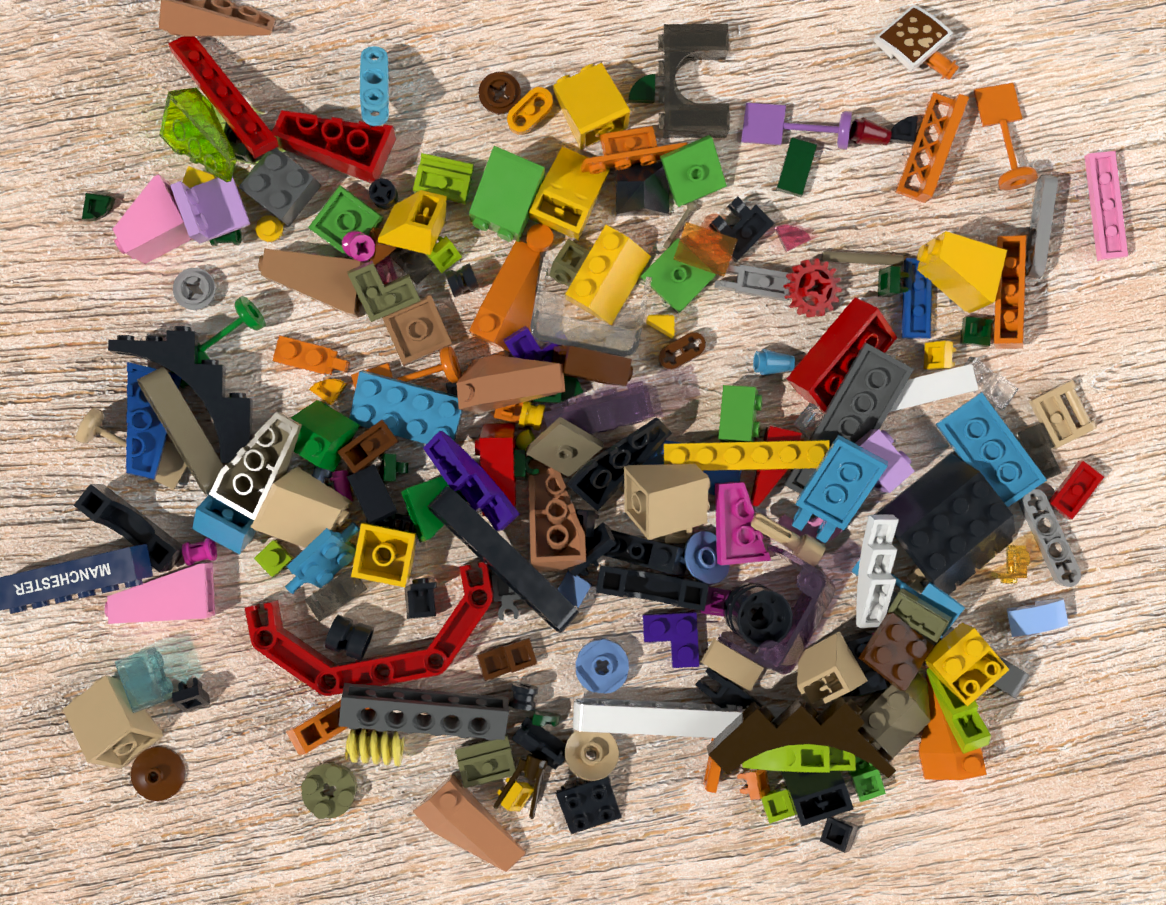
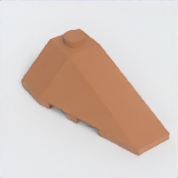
(213, 19)
(464, 821)

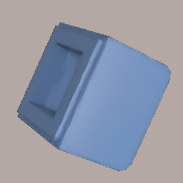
(574, 588)

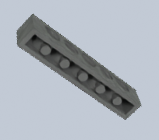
(415, 701)

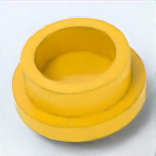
(269, 228)

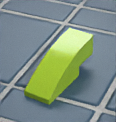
(962, 719)

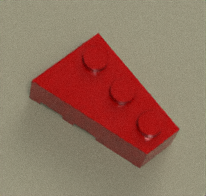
(497, 456)

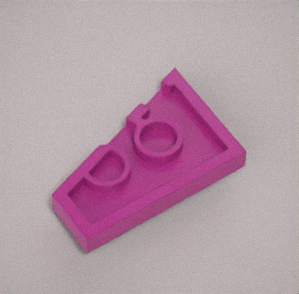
(735, 537)

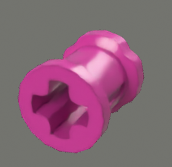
(199, 551)

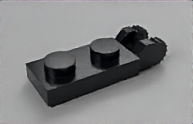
(728, 692)

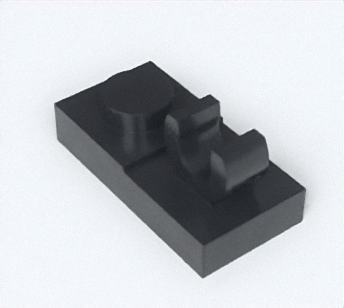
(595, 548)

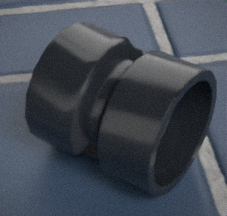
(349, 637)

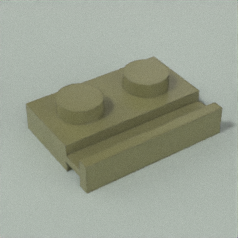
(485, 761)

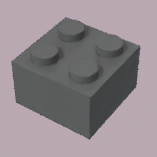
(280, 186)

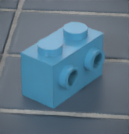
(223, 524)

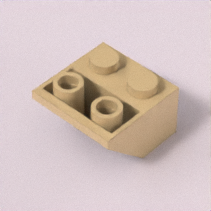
(828, 671)

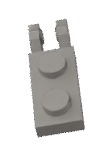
(756, 282)

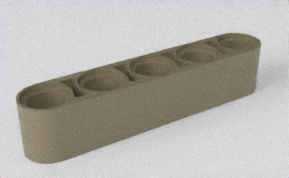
(182, 427)

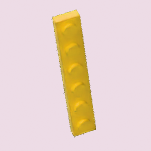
(748, 455)

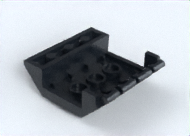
(950, 522)

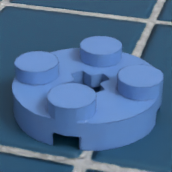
(617, 668)

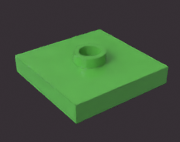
(693, 171)
(344, 214)
(676, 281)

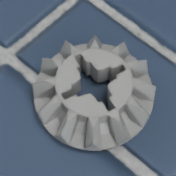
(192, 277)

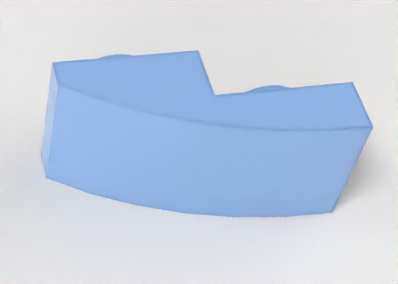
(1037, 618)

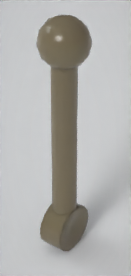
(691, 206)

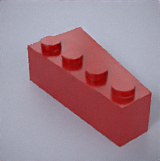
(335, 143)

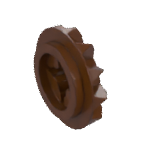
(498, 81)

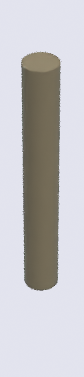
(862, 258)

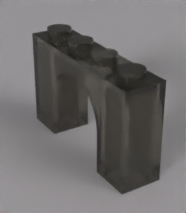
(679, 46)

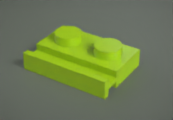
(444, 177)

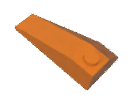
(510, 298)

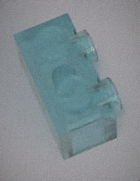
(144, 679)

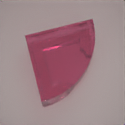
(791, 237)

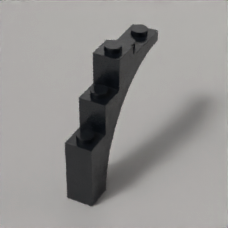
(180, 354)

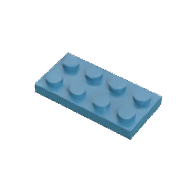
(405, 407)
(990, 447)

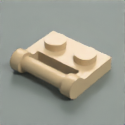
(1054, 415)

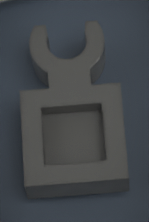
(504, 593)

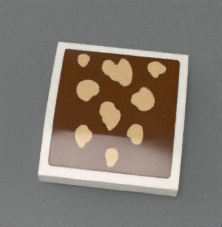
(913, 37)

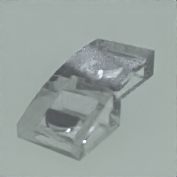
(993, 385)

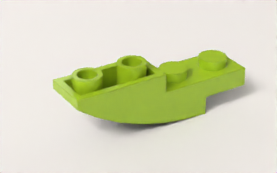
(803, 759)

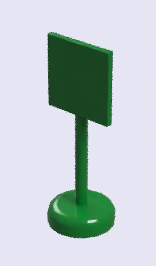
(247, 313)

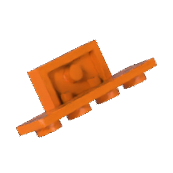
(627, 148)

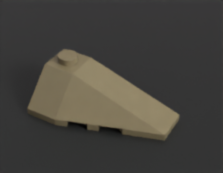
(257, 466)

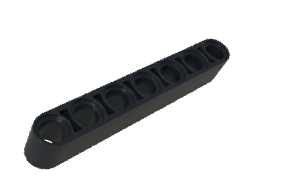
(503, 559)

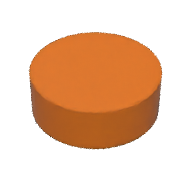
(539, 238)

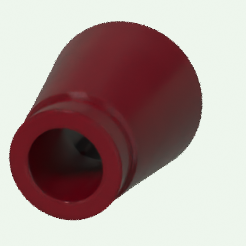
(869, 133)

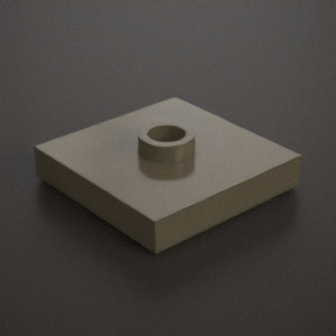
(564, 447)

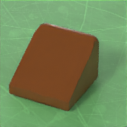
(381, 250)

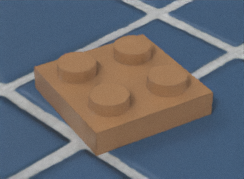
(417, 330)

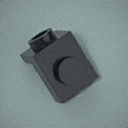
(420, 599)

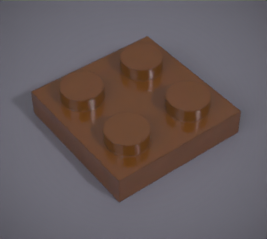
(896, 651)

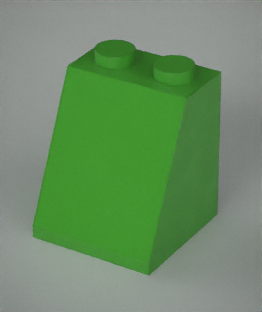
(506, 194)

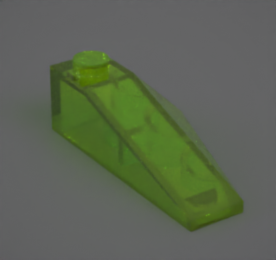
(195, 130)

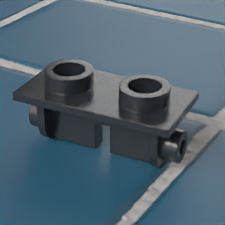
(540, 742)

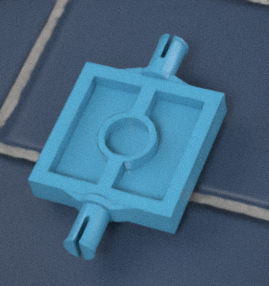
(323, 558)

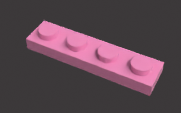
(1106, 205)

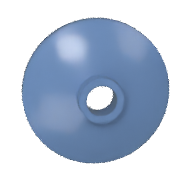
(704, 546)

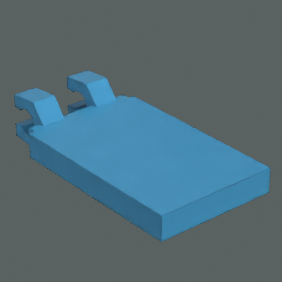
(838, 487)

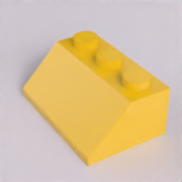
(607, 275)

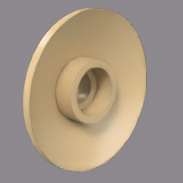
(599, 743)

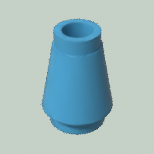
(772, 362)

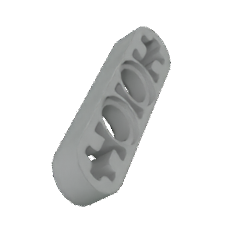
(1040, 226)
(1054, 535)

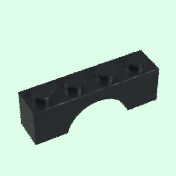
(112, 511)
(652, 586)

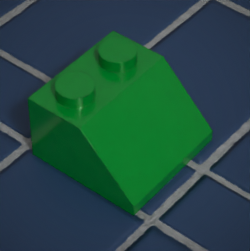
(323, 434)

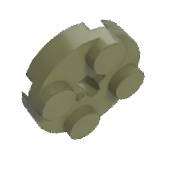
(335, 775)

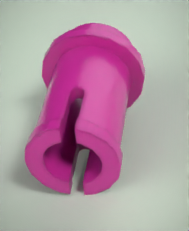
(342, 484)

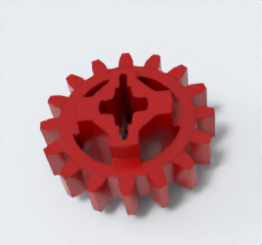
(804, 277)

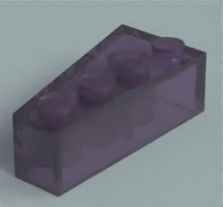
(610, 410)

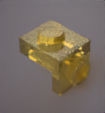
(1016, 564)

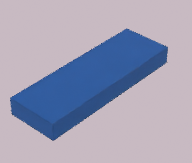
(916, 303)

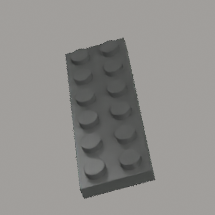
(858, 403)

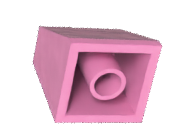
(151, 223)

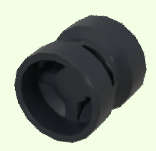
(456, 283)

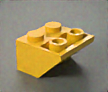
(415, 222)
(965, 663)

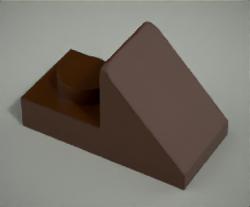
(368, 447)

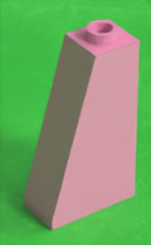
(171, 597)

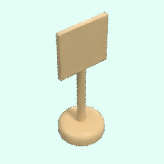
(171, 464)

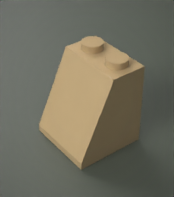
(666, 497)
(300, 509)
(107, 726)

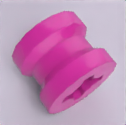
(352, 242)

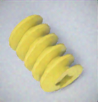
(374, 747)

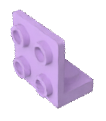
(210, 208)

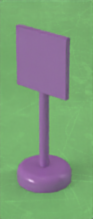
(766, 123)

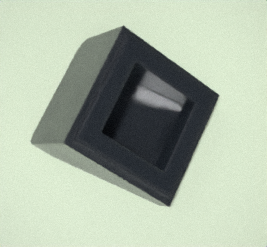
(839, 834)

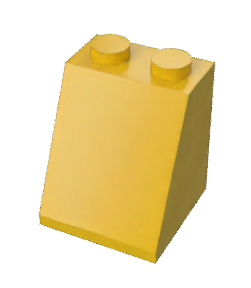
(591, 104)
(963, 269)

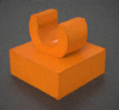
(509, 413)
(757, 783)

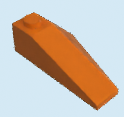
(940, 752)

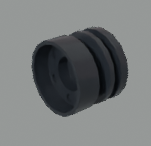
(770, 620)

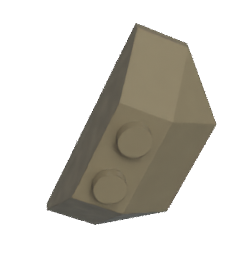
(897, 715)

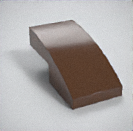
(506, 659)

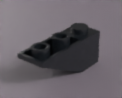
(648, 553)

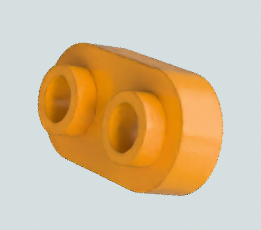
(529, 111)

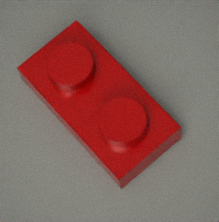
(1075, 490)

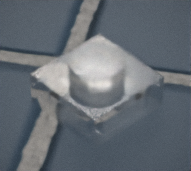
(808, 420)

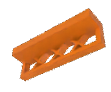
(941, 150)

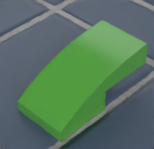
(866, 780)

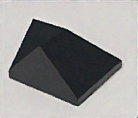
(642, 191)

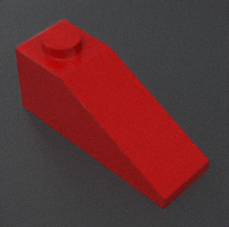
(767, 479)

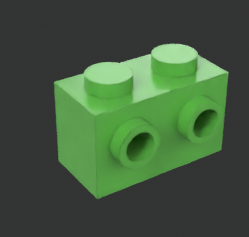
(739, 414)

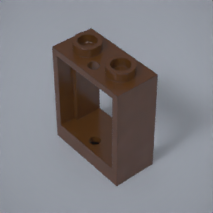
(593, 365)

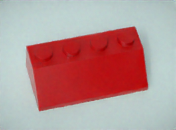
(831, 357)

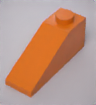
(316, 729)

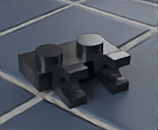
(748, 230)

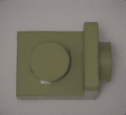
(568, 262)

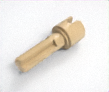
(802, 546)

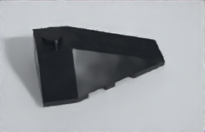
(605, 472)

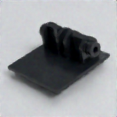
(588, 804)

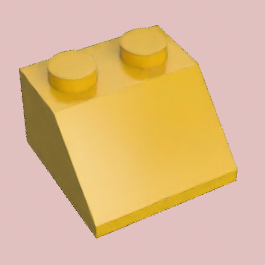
(384, 555)

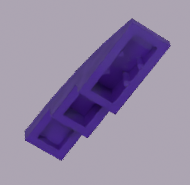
(469, 477)

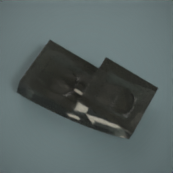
(1038, 446)
(335, 595)

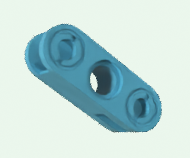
(374, 85)

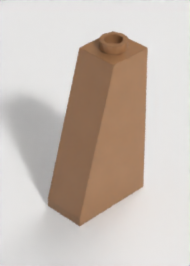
(313, 276)

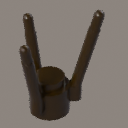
(534, 770)

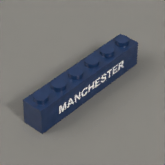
(75, 577)

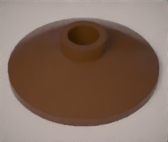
(167, 766)

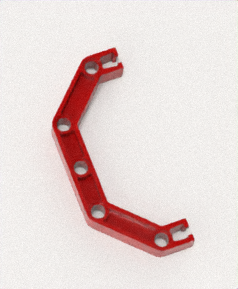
(408, 665)

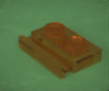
(705, 249)

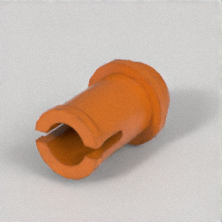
(942, 65)

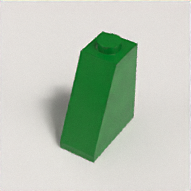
(417, 500)

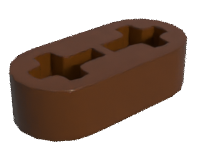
(678, 345)

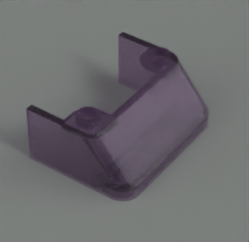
(809, 609)

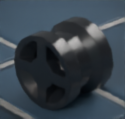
(381, 188)
(523, 696)

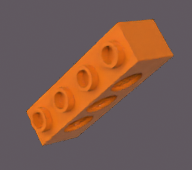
(1011, 294)

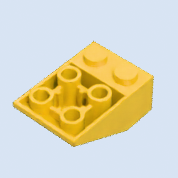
(567, 195)

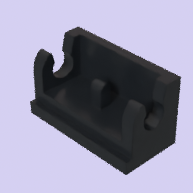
(373, 496)

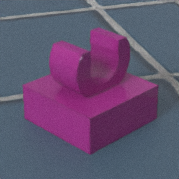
(715, 601)

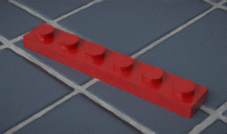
(223, 95)

